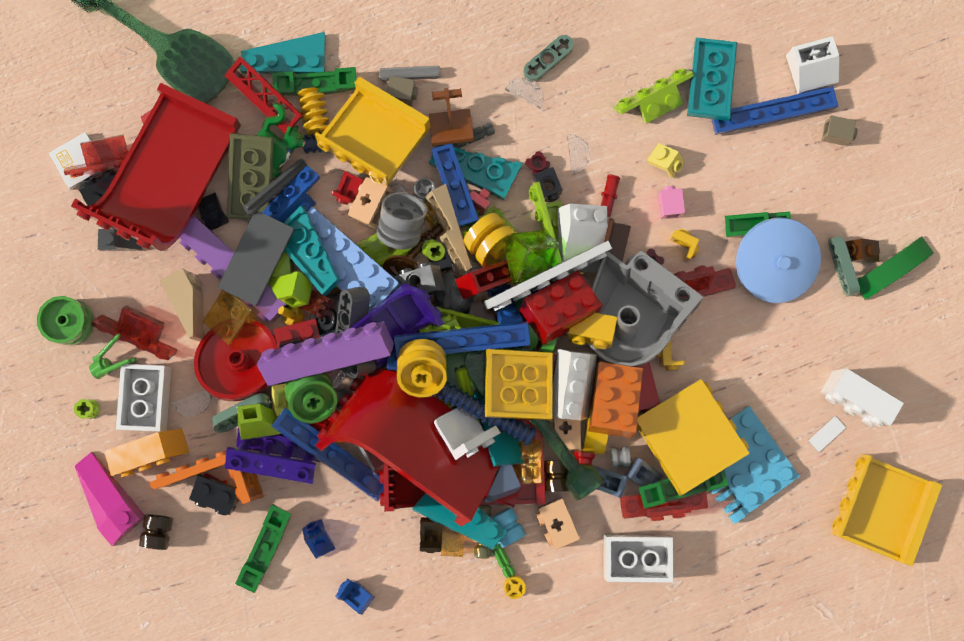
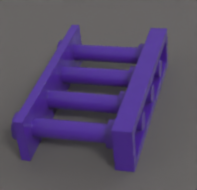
(271, 465)

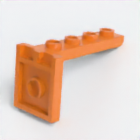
(247, 483)

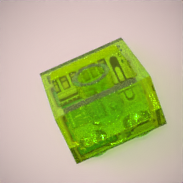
(530, 254)

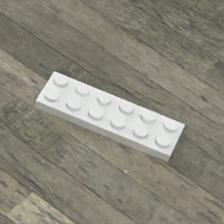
(542, 280)

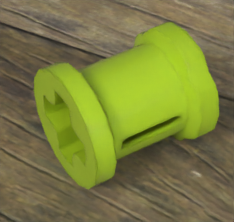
(439, 253)
(79, 408)

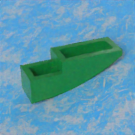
(740, 224)

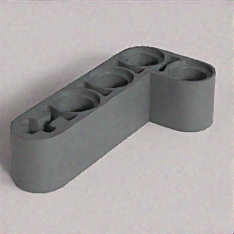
(353, 307)

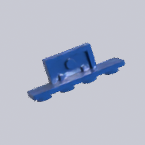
(293, 196)

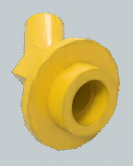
(291, 315)

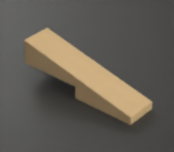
(452, 239)

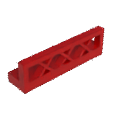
(256, 97)

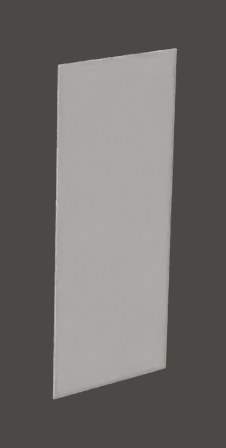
(827, 434)

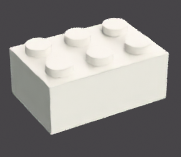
(143, 397)
(861, 398)
(638, 558)

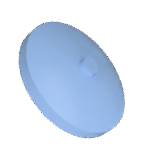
(778, 260)

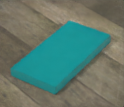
(713, 79)

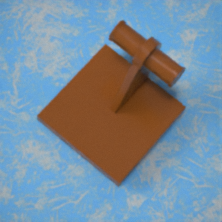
(451, 125)

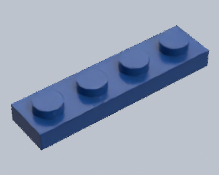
(452, 176)

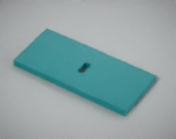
(505, 448)

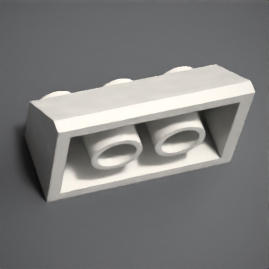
(573, 384)

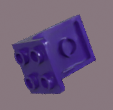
(403, 312)

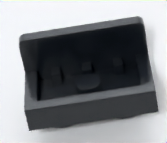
(94, 188)
(214, 494)

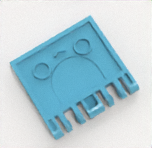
(757, 474)

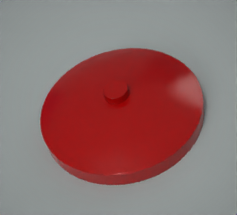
(232, 370)

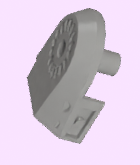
(645, 307)

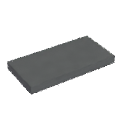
(256, 258)

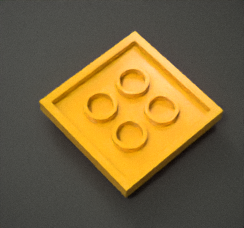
(518, 384)

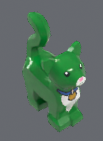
(282, 148)

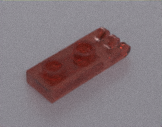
(316, 304)

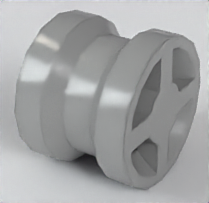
(620, 457)

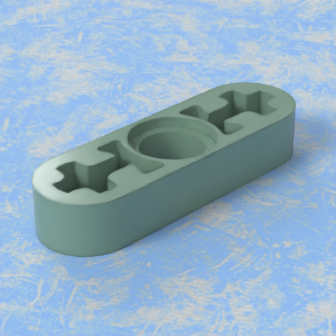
(548, 50)
(843, 265)
(228, 418)

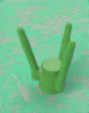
(104, 366)

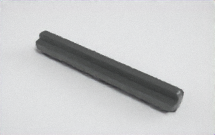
(274, 187)

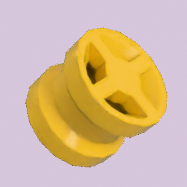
(514, 590)

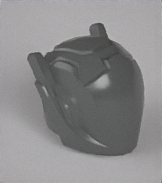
(451, 296)

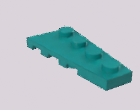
(296, 55)
(309, 252)
(481, 528)

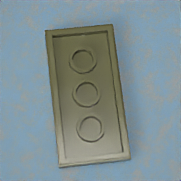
(248, 171)

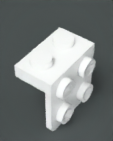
(464, 433)

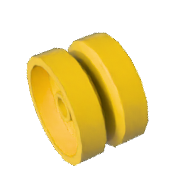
(488, 239)
(421, 368)

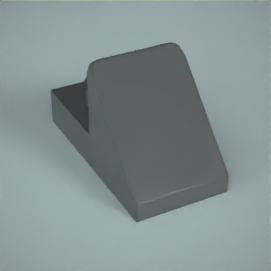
(112, 242)

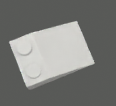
(580, 230)

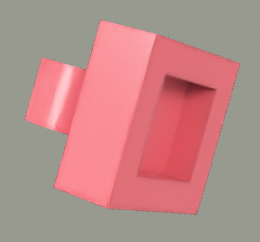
(480, 200)

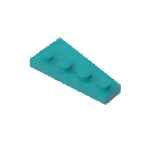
(486, 172)

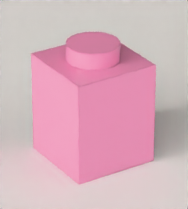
(671, 202)

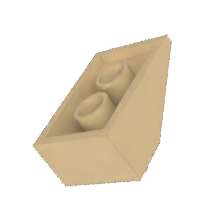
(187, 300)

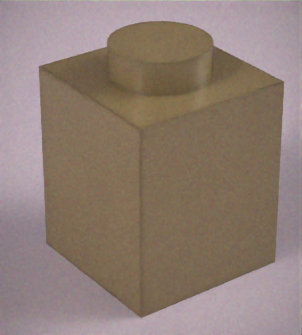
(402, 89)
(839, 130)

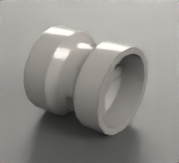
(423, 186)

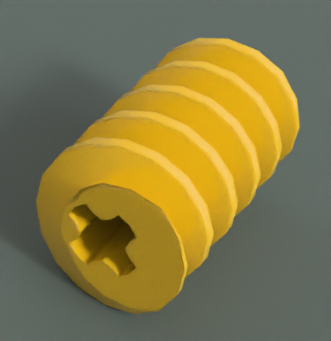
(312, 110)

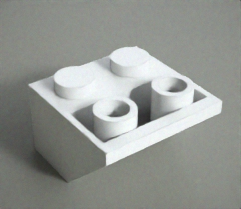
(814, 64)

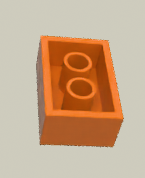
(615, 400)

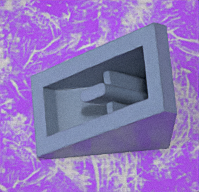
(642, 473)
(613, 482)
(504, 484)

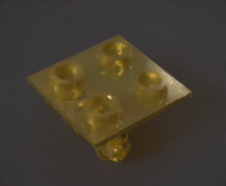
(228, 316)
(531, 469)

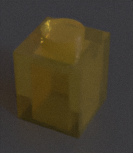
(452, 544)

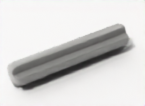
(415, 72)

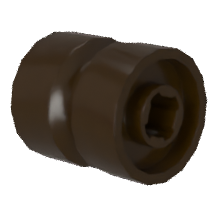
(556, 476)
(153, 539)

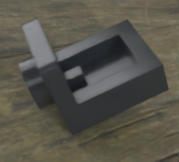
(212, 211)

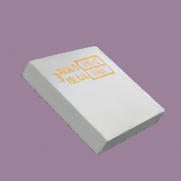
(71, 155)

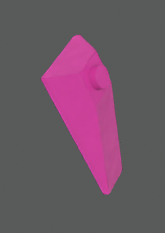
(109, 503)

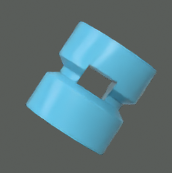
(507, 520)

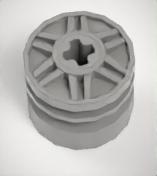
(401, 220)

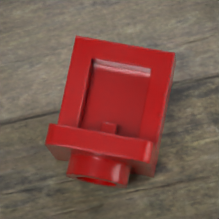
(348, 188)

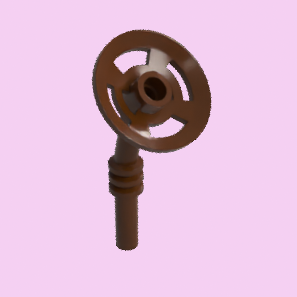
(405, 262)

